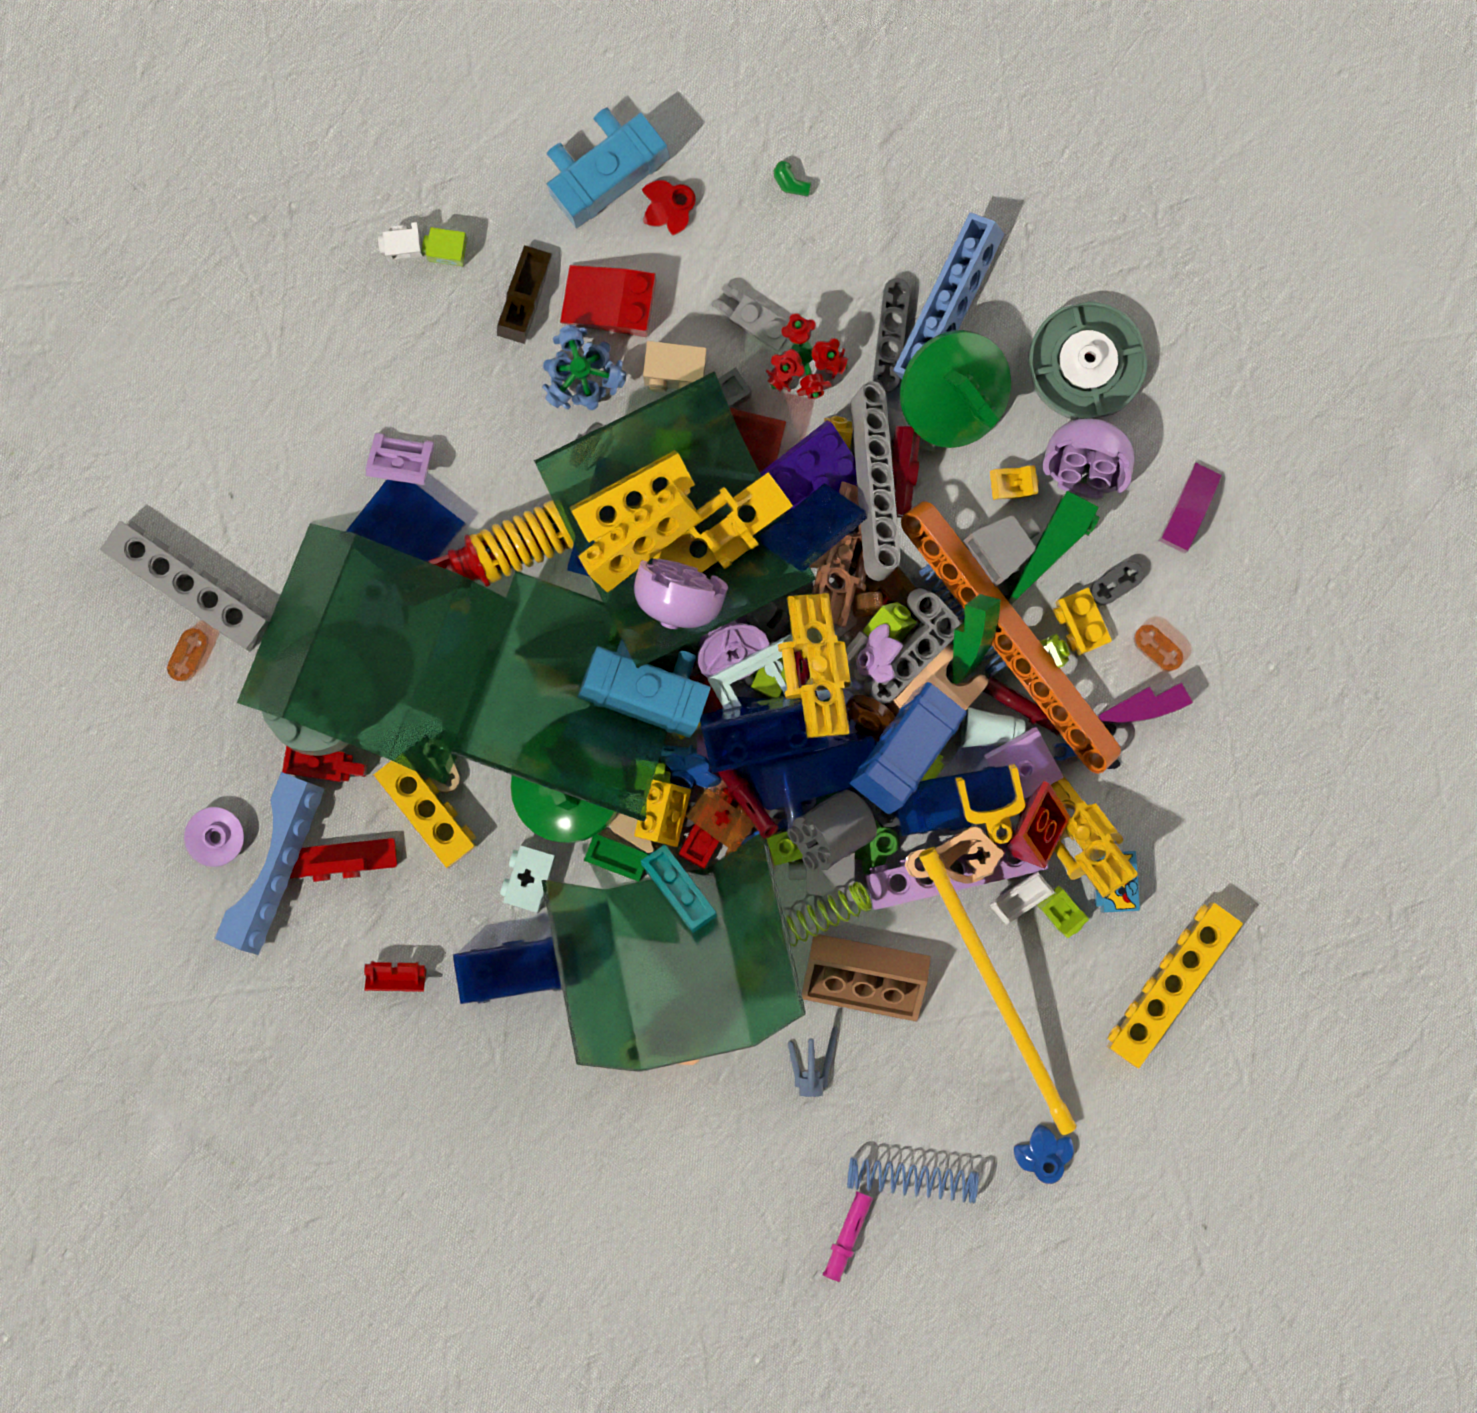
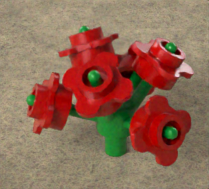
(797, 360)

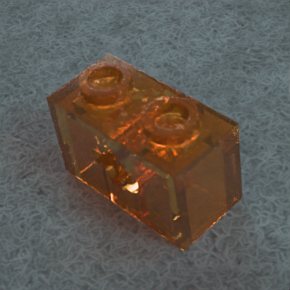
(703, 815)

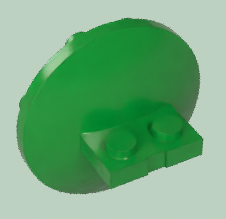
(955, 388)
(556, 814)

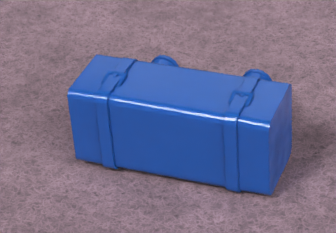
(908, 748)

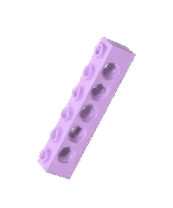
(883, 896)

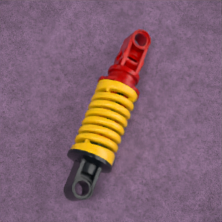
(516, 541)

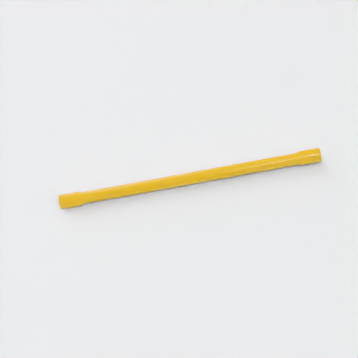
(938, 873)

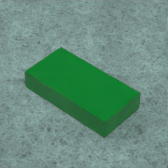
(615, 857)

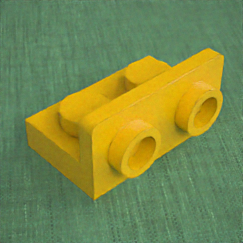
(1082, 622)
(664, 813)

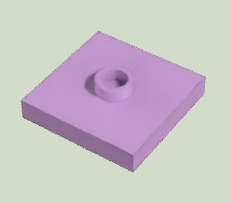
(1031, 758)

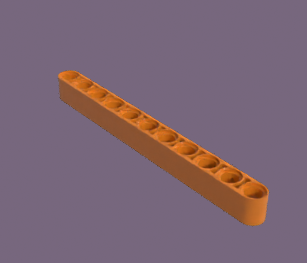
(1013, 639)

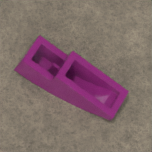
(1190, 508)
(1147, 706)

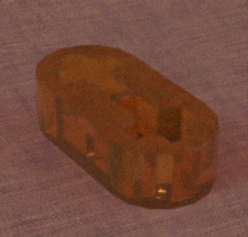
(867, 604)
(180, 653)
(1153, 653)

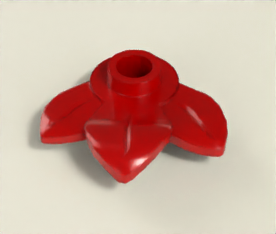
(664, 206)

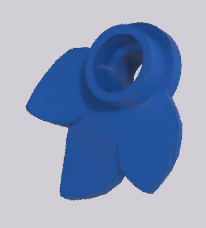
(691, 771)
(1044, 1150)

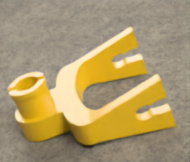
(995, 818)

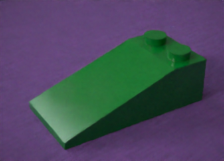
(1066, 526)

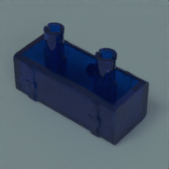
(757, 733)
(809, 775)
(939, 805)
(506, 970)

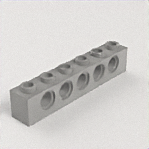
(120, 546)

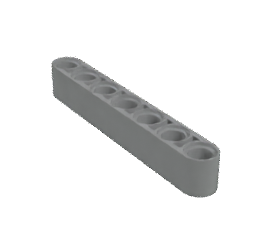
(869, 491)

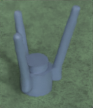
(811, 1082)

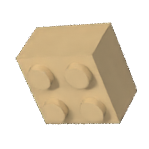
(672, 365)

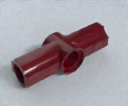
(905, 467)

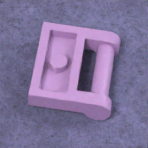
(399, 459)

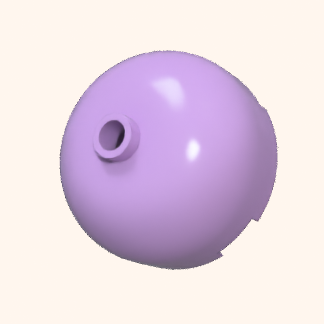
(1092, 444)
(678, 594)

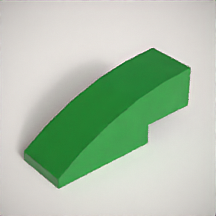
(974, 635)

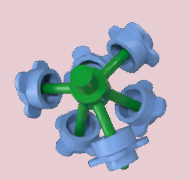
(594, 358)

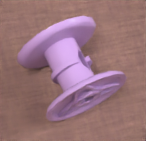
(729, 645)

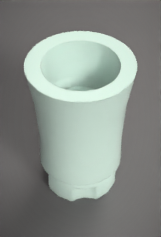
(989, 729)

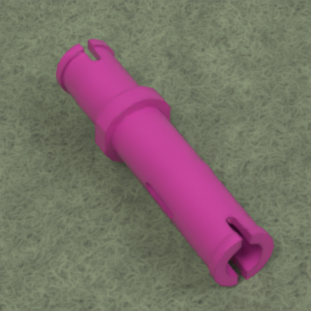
(843, 1248)

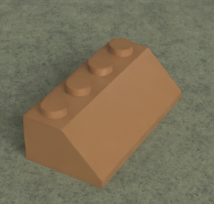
(866, 977)

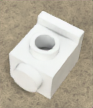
(401, 242)

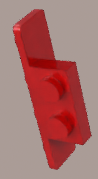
(345, 859)

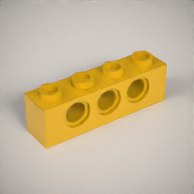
(587, 510)
(639, 537)
(448, 851)

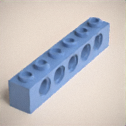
(954, 285)

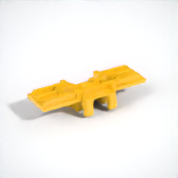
(730, 536)
(826, 665)
(1095, 838)

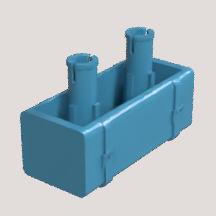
(607, 169)
(646, 691)

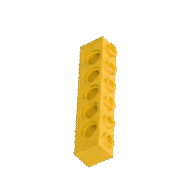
(1224, 928)

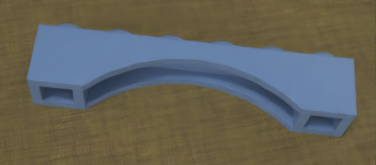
(293, 811)

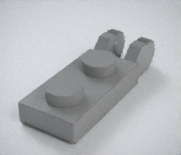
(753, 318)

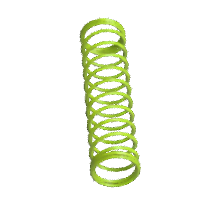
(867, 906)

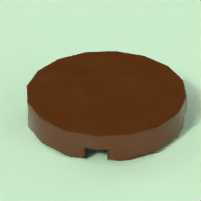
(869, 715)

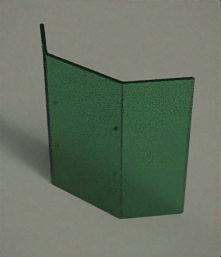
(706, 437)
(374, 649)
(528, 710)
(654, 992)

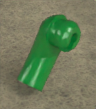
(787, 181)

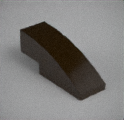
(524, 294)

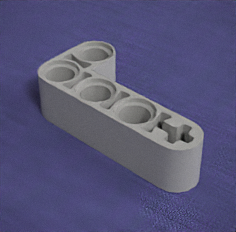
(916, 660)

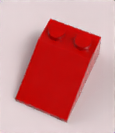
(609, 299)
(1039, 827)

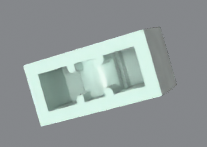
(531, 895)

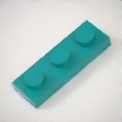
(678, 888)

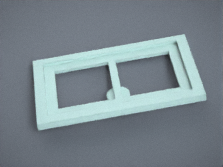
(767, 658)

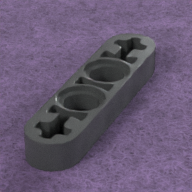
(891, 335)

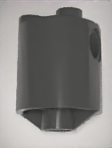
(833, 830)

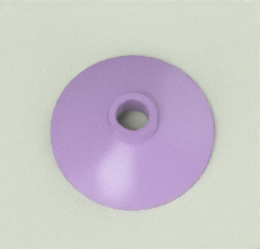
(199, 832)

